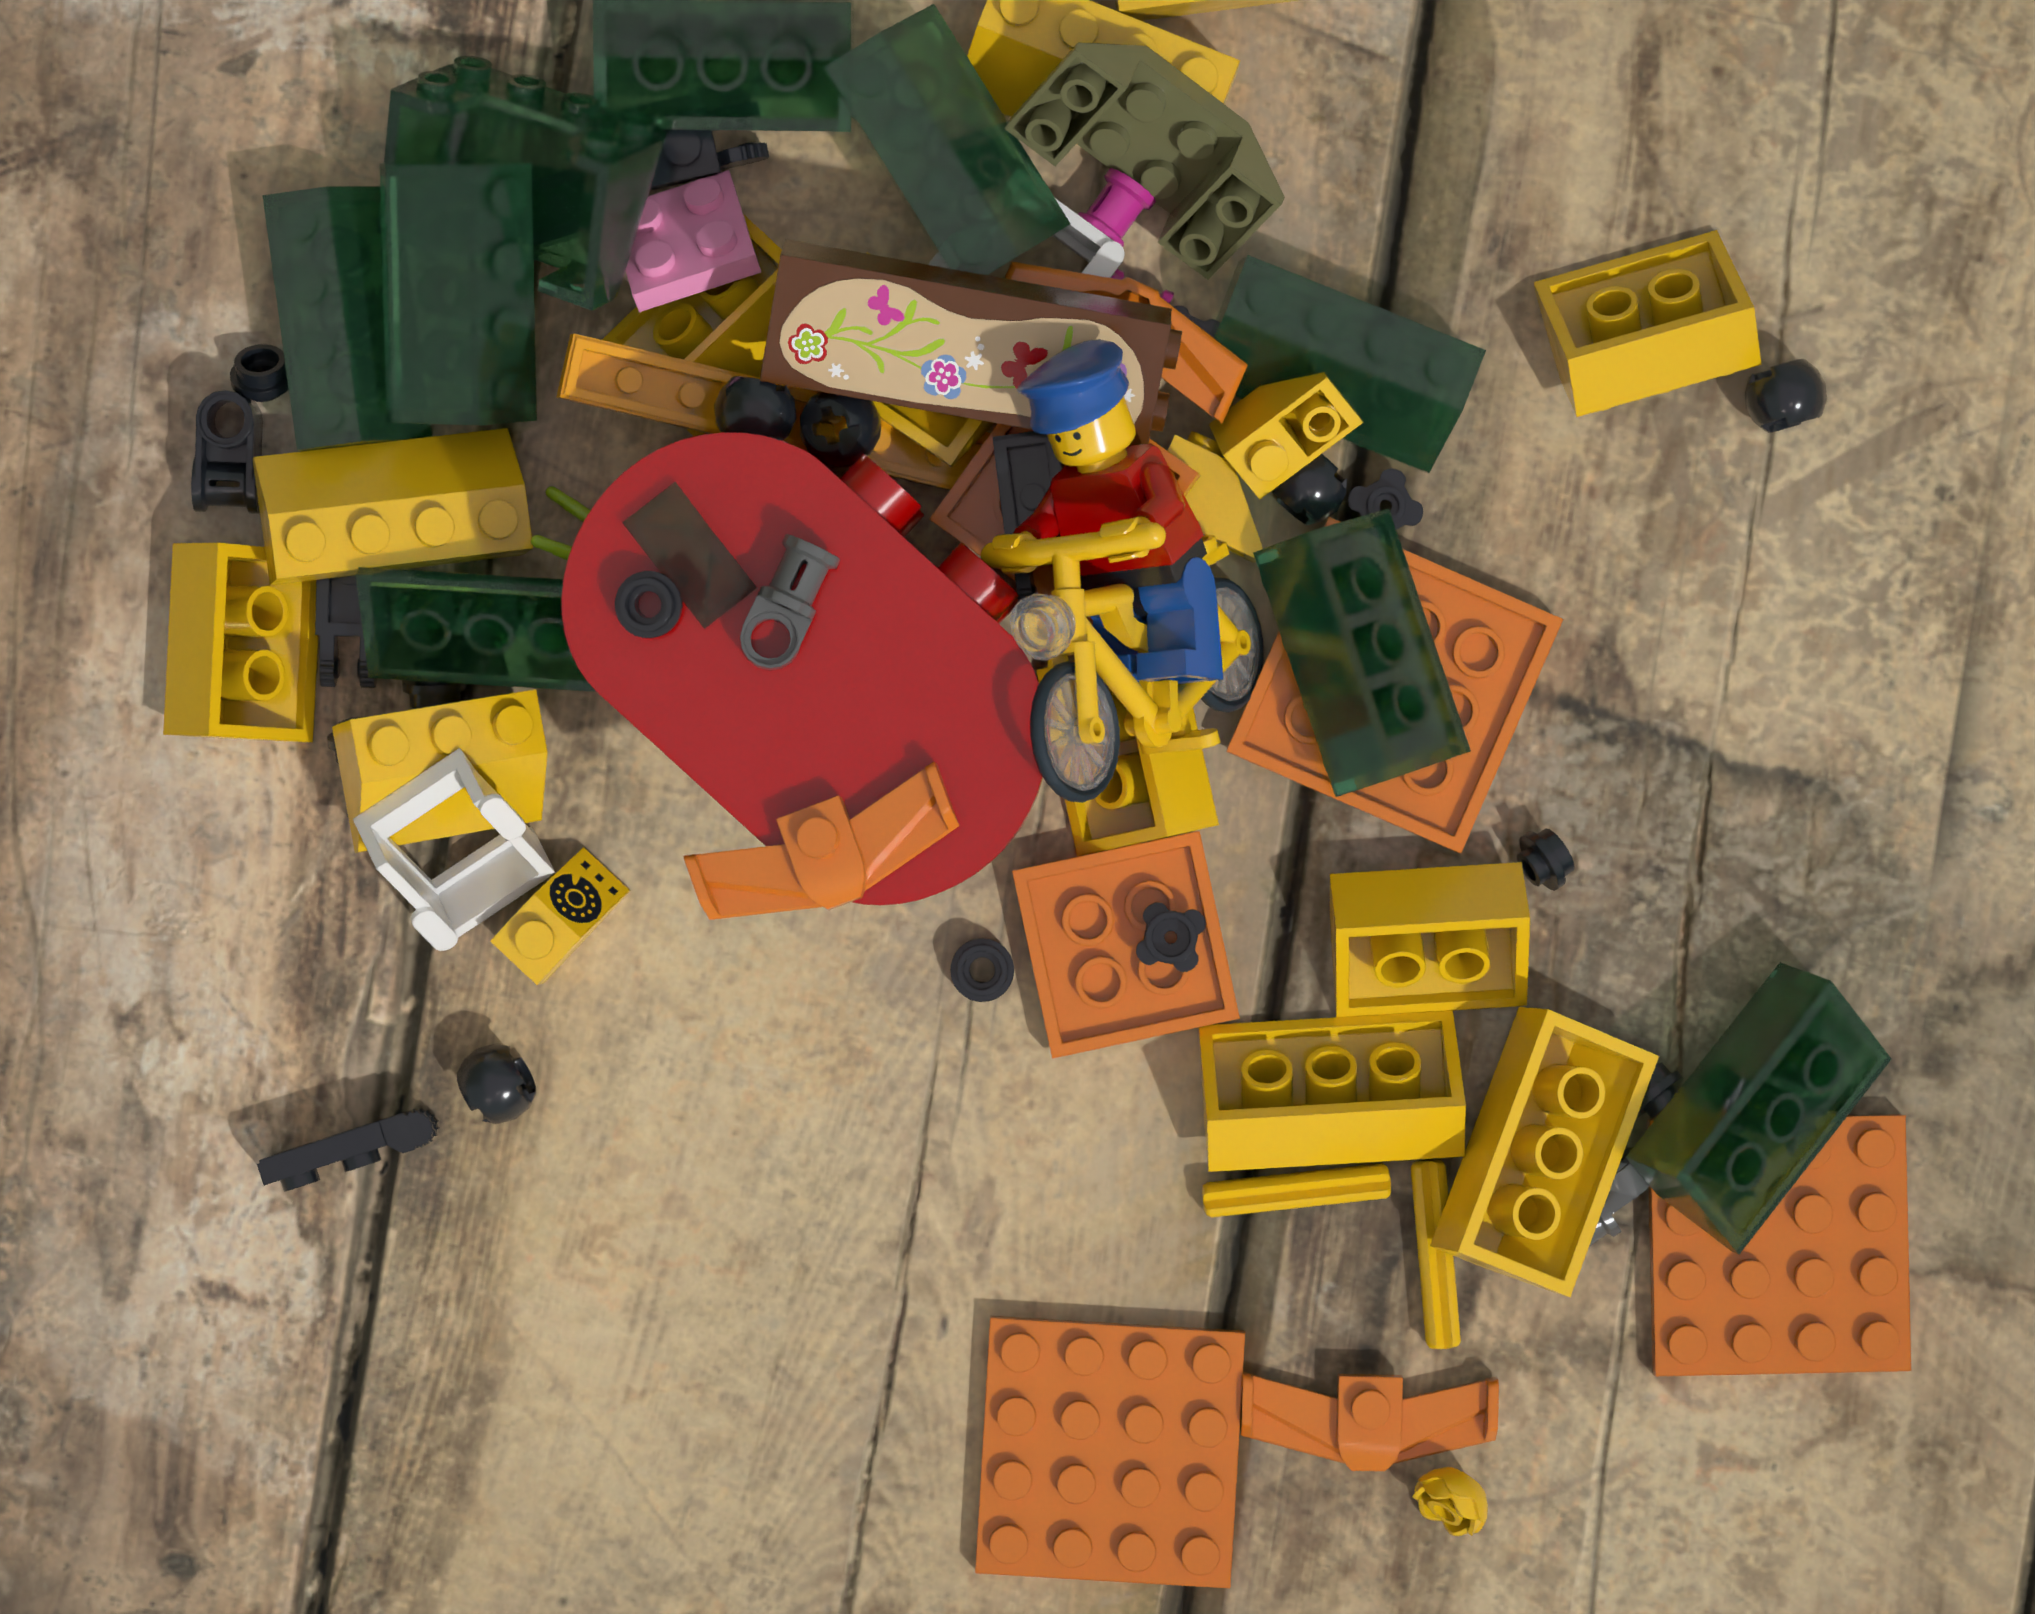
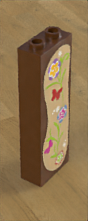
(948, 336)

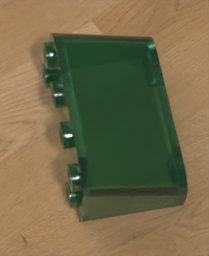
(585, 159)

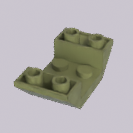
(1166, 136)

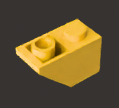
(1283, 429)

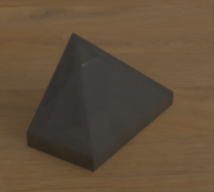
(690, 555)

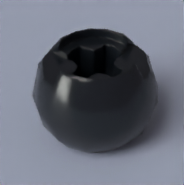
(1785, 395)
(755, 408)
(858, 438)
(1313, 491)
(496, 1083)

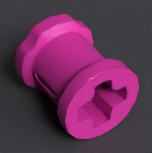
(1118, 205)

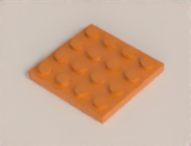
(1491, 661)
(1814, 1284)
(1110, 1452)

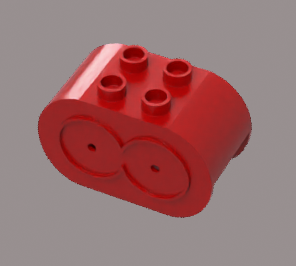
(886, 681)

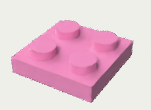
(690, 242)

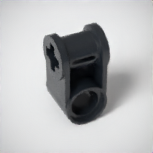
(226, 458)

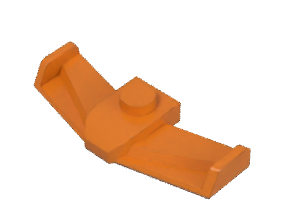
(1204, 367)
(825, 852)
(1369, 1419)

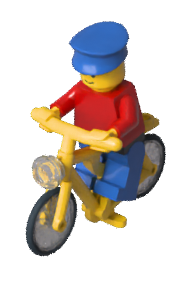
(1135, 568)

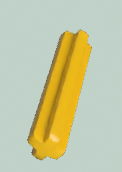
(1296, 1190)
(1435, 1266)

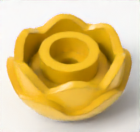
(1452, 1498)

